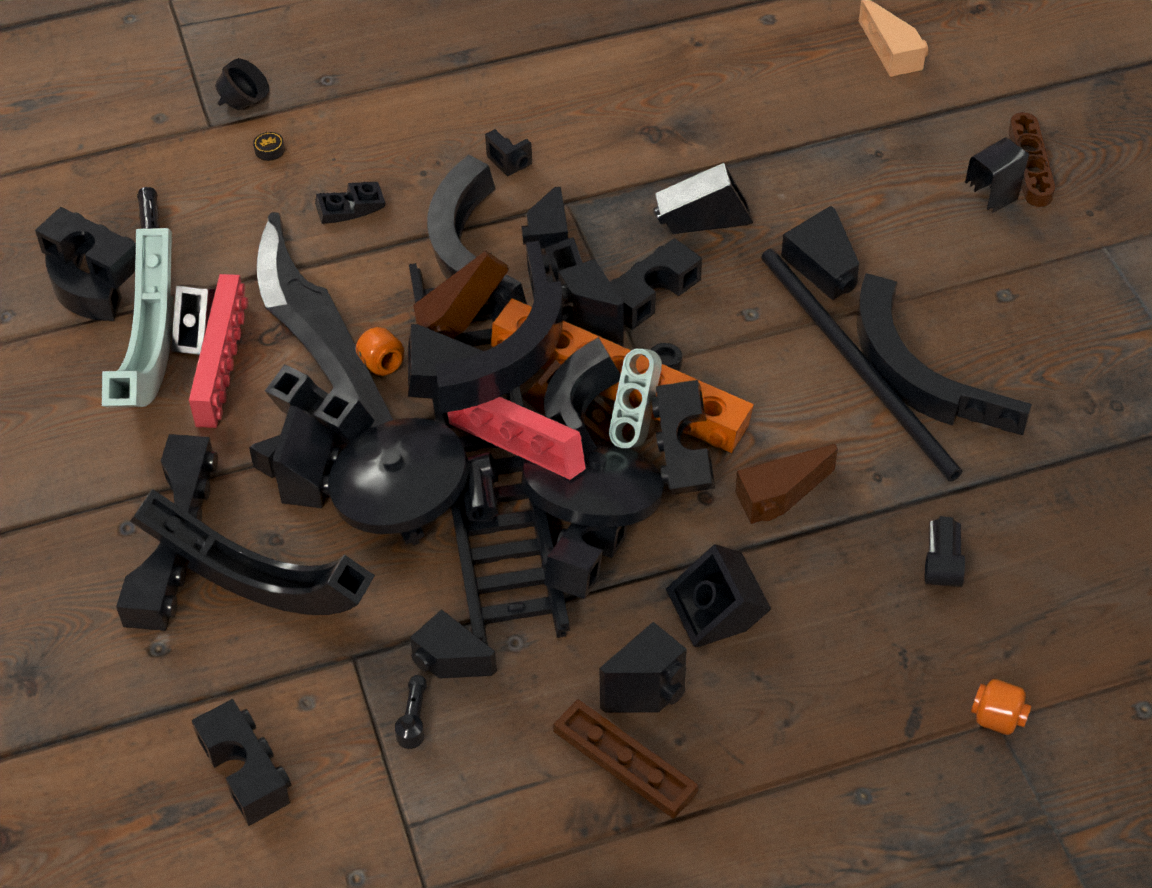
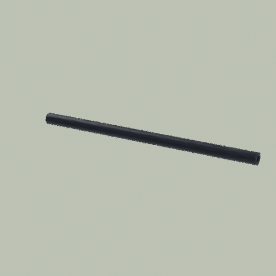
(862, 366)

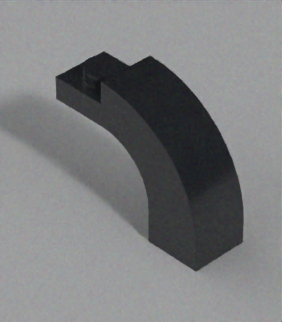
(81, 292)
(577, 384)

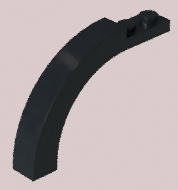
(447, 214)
(516, 359)
(916, 382)
(274, 583)

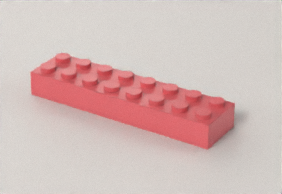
(218, 351)
(524, 435)

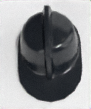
(241, 84)

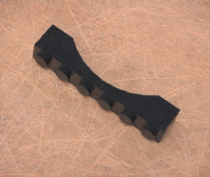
(151, 589)

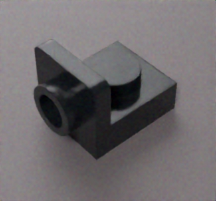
(505, 155)

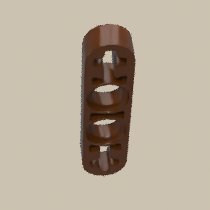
(1035, 159)

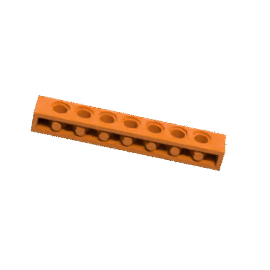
(725, 414)

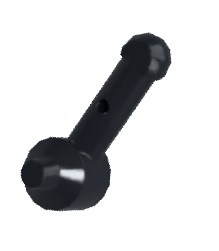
(409, 727)

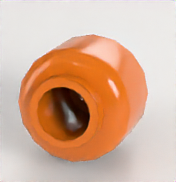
(380, 351)
(1001, 706)

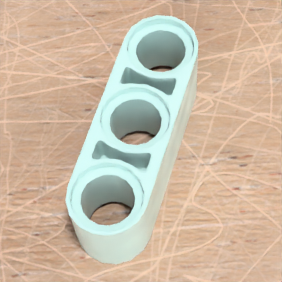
(623, 410)

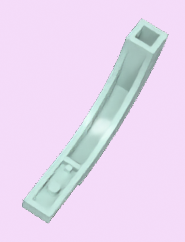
(150, 340)

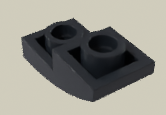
(358, 201)

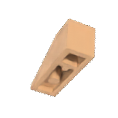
(893, 39)

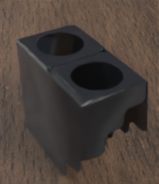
(1003, 167)

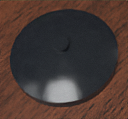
(398, 476)
(611, 492)

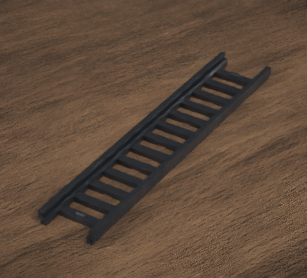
(535, 517)

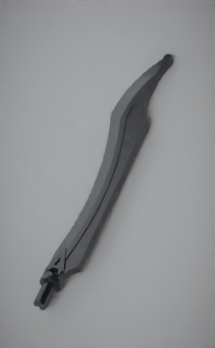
(318, 325)

